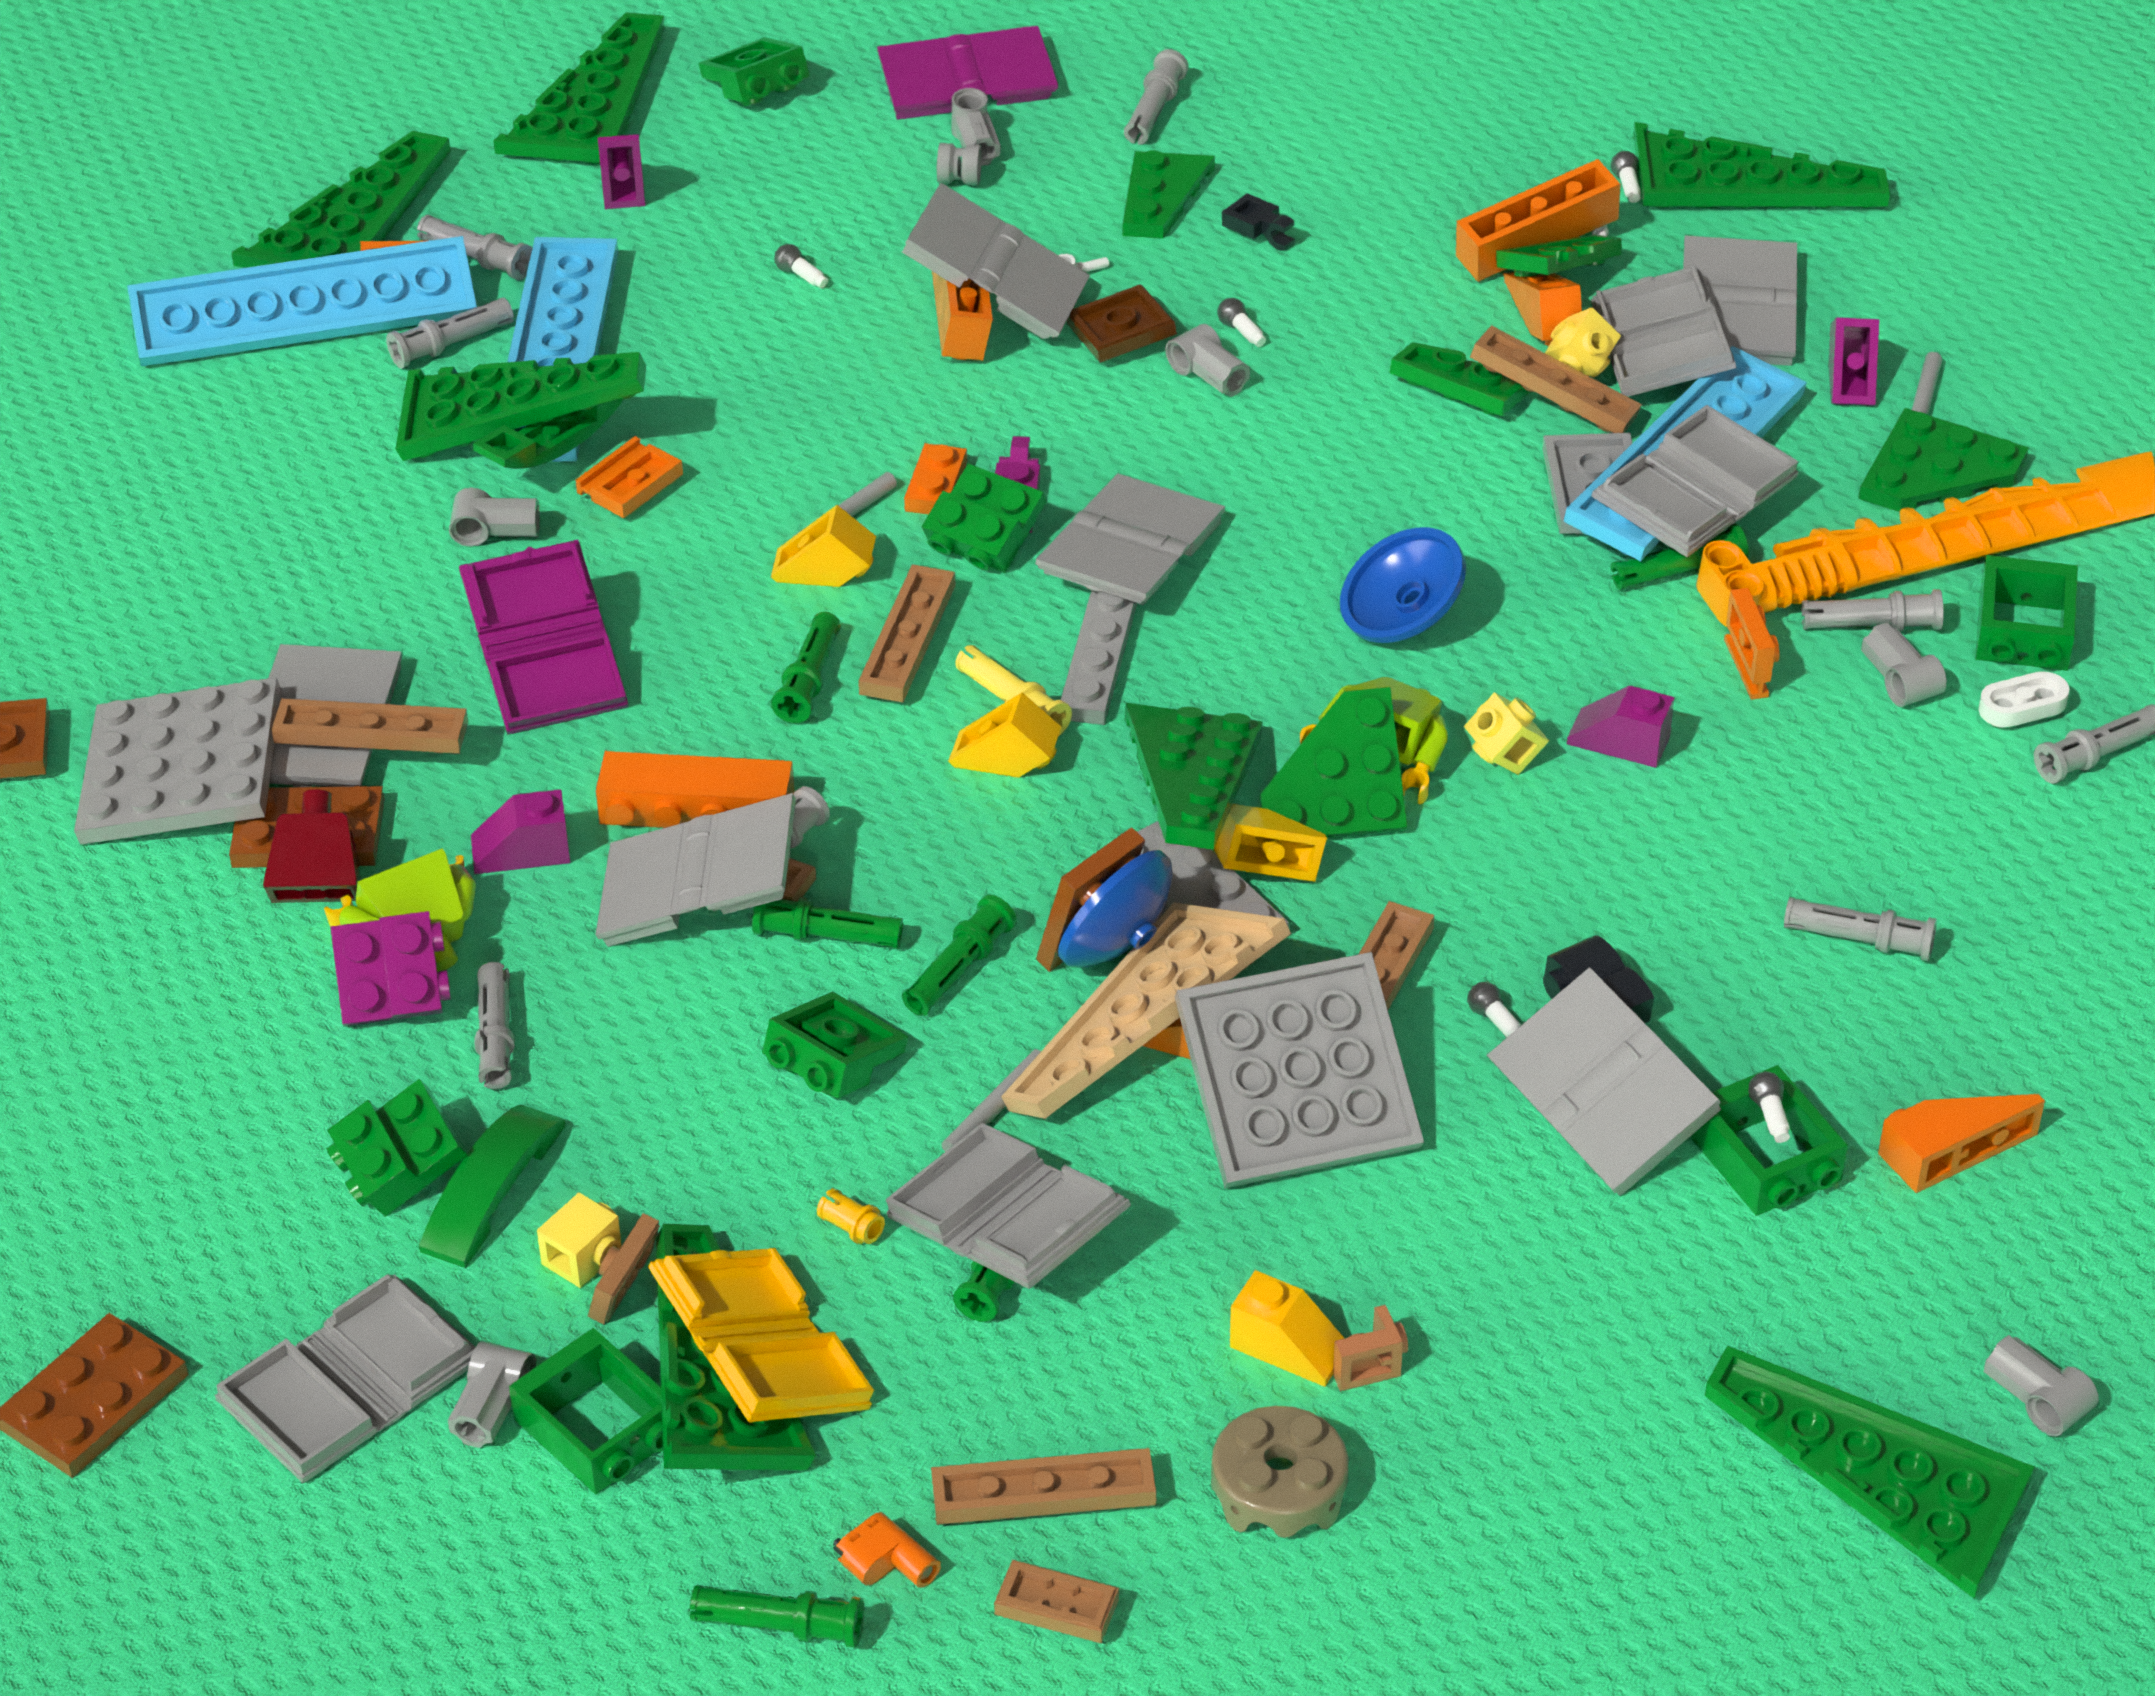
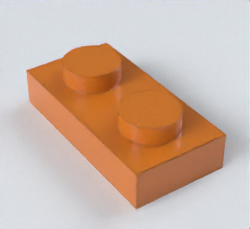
(935, 472)

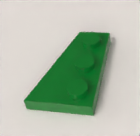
(1160, 188)
(1559, 255)
(1457, 378)

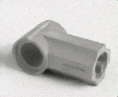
(973, 124)
(1203, 354)
(479, 516)
(1905, 672)
(487, 1393)
(2051, 1395)

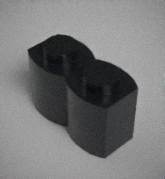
(1601, 957)

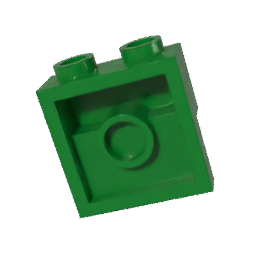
(757, 69)
(983, 518)
(831, 1044)
(394, 1147)

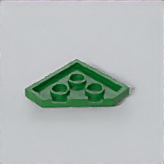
(1939, 461)
(1345, 770)

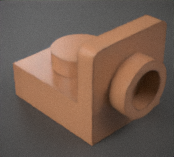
(1371, 1355)

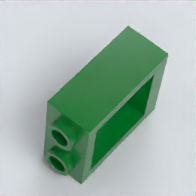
(2032, 585)
(1785, 1181)
(565, 1378)

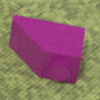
(621, 171)
(1853, 361)
(1626, 725)
(522, 834)

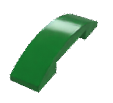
(543, 441)
(482, 1181)

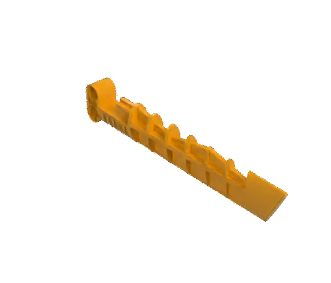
(1965, 531)

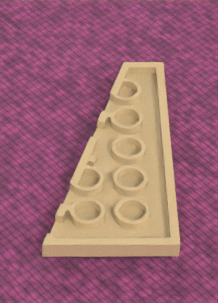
(1138, 999)

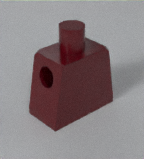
(312, 854)

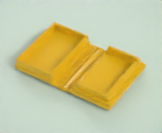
(758, 1334)

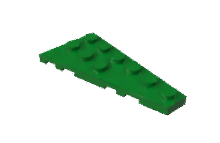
(590, 99)
(1746, 175)
(357, 210)
(469, 405)
(1192, 767)
(698, 1413)
(1908, 1478)

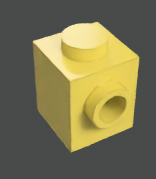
(578, 1239)

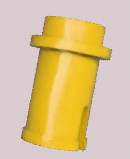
(860, 1221)

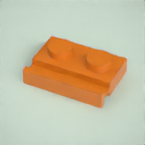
(629, 477)
(1750, 642)

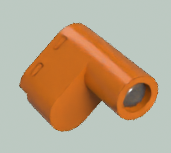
(880, 1547)

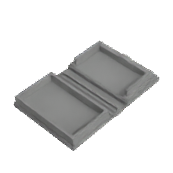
(969, 242)
(1751, 292)
(1664, 330)
(1697, 481)
(1130, 538)
(330, 676)
(711, 862)
(1605, 1081)
(1005, 1206)
(347, 1379)

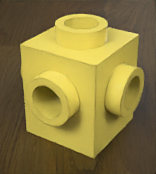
(1584, 342)
(1506, 733)

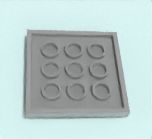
(178, 761)
(1298, 1069)

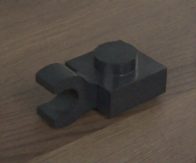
(1255, 217)

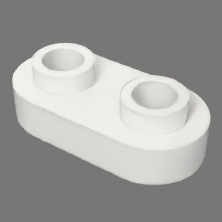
(2023, 699)

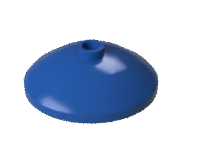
(1403, 585)
(1119, 912)

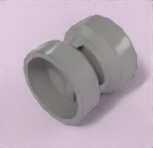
(950, 167)

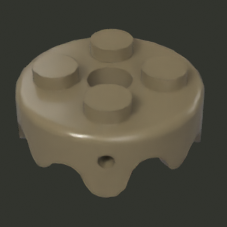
(1279, 1498)

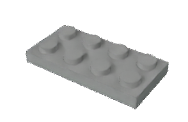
(1202, 879)

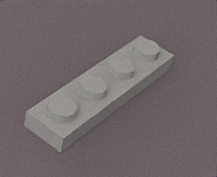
(1098, 657)

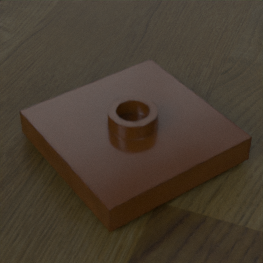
(1121, 323)

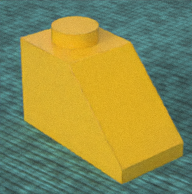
(826, 552)
(1007, 740)
(1269, 844)
(1283, 1328)

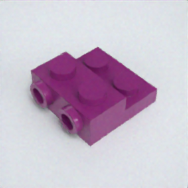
(389, 968)

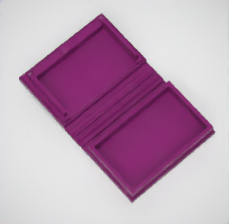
(999, 63)
(543, 637)

